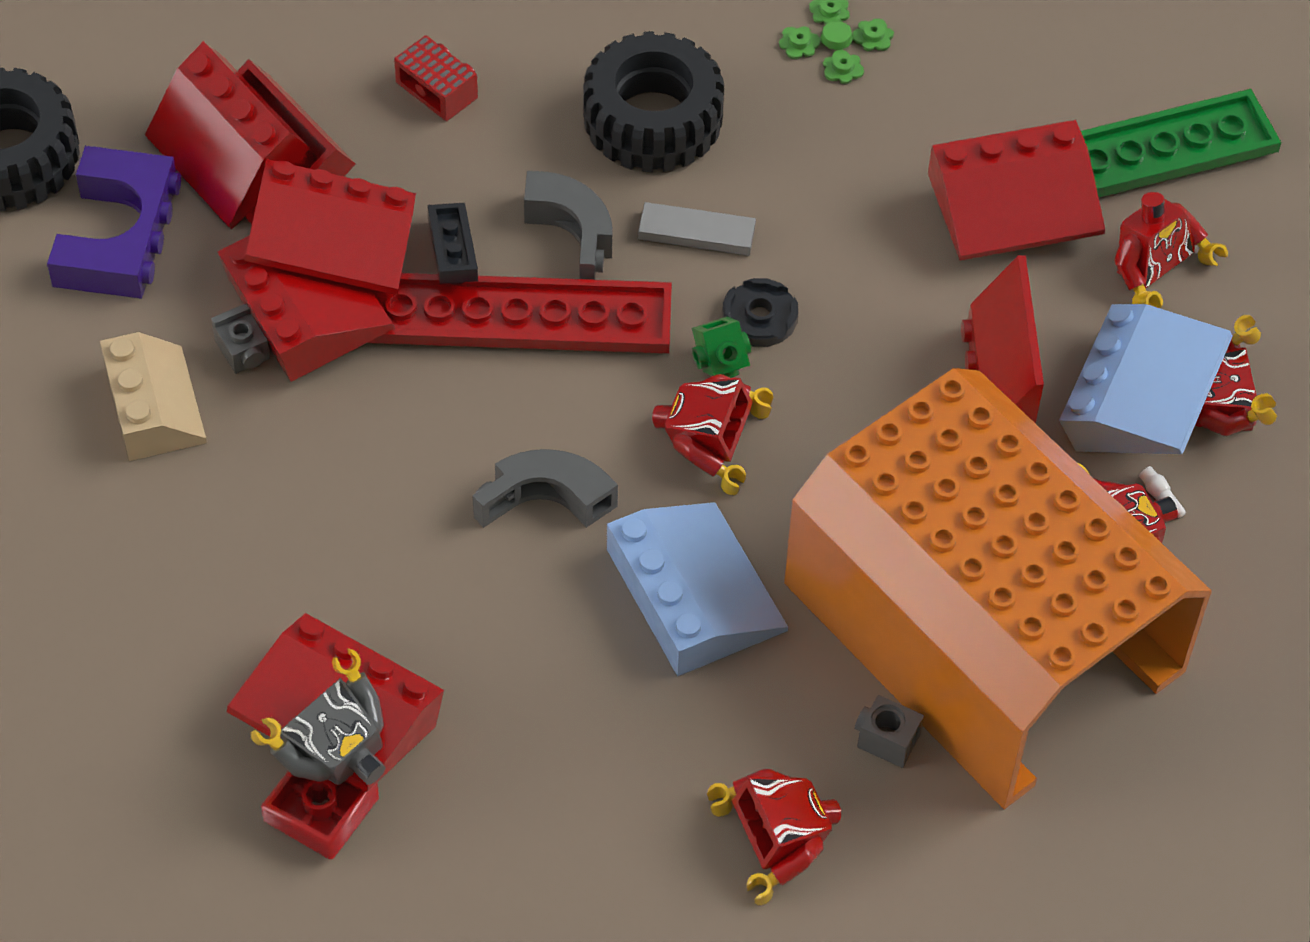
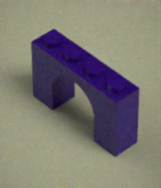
(125, 261)

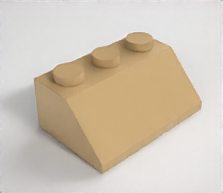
(152, 395)

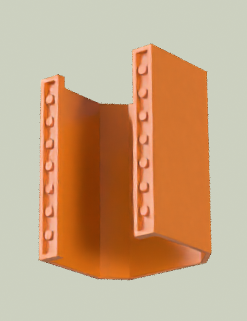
(983, 572)

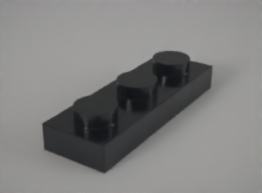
(452, 243)

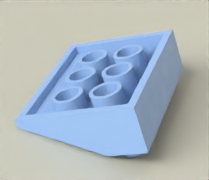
(1143, 382)
(692, 583)

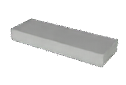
(697, 228)

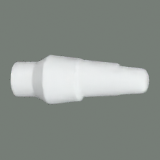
(1159, 487)

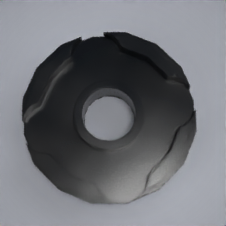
(764, 293)

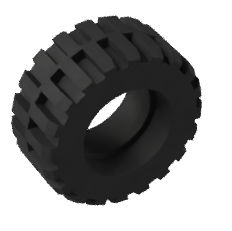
(653, 66)
(50, 153)

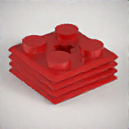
(323, 826)

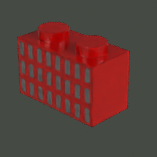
(436, 77)

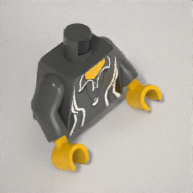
(333, 733)

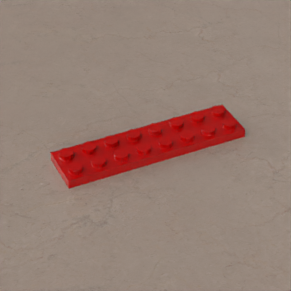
(530, 313)

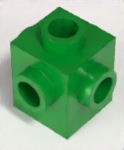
(721, 347)

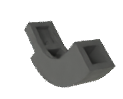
(574, 207)
(547, 476)

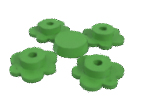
(836, 36)

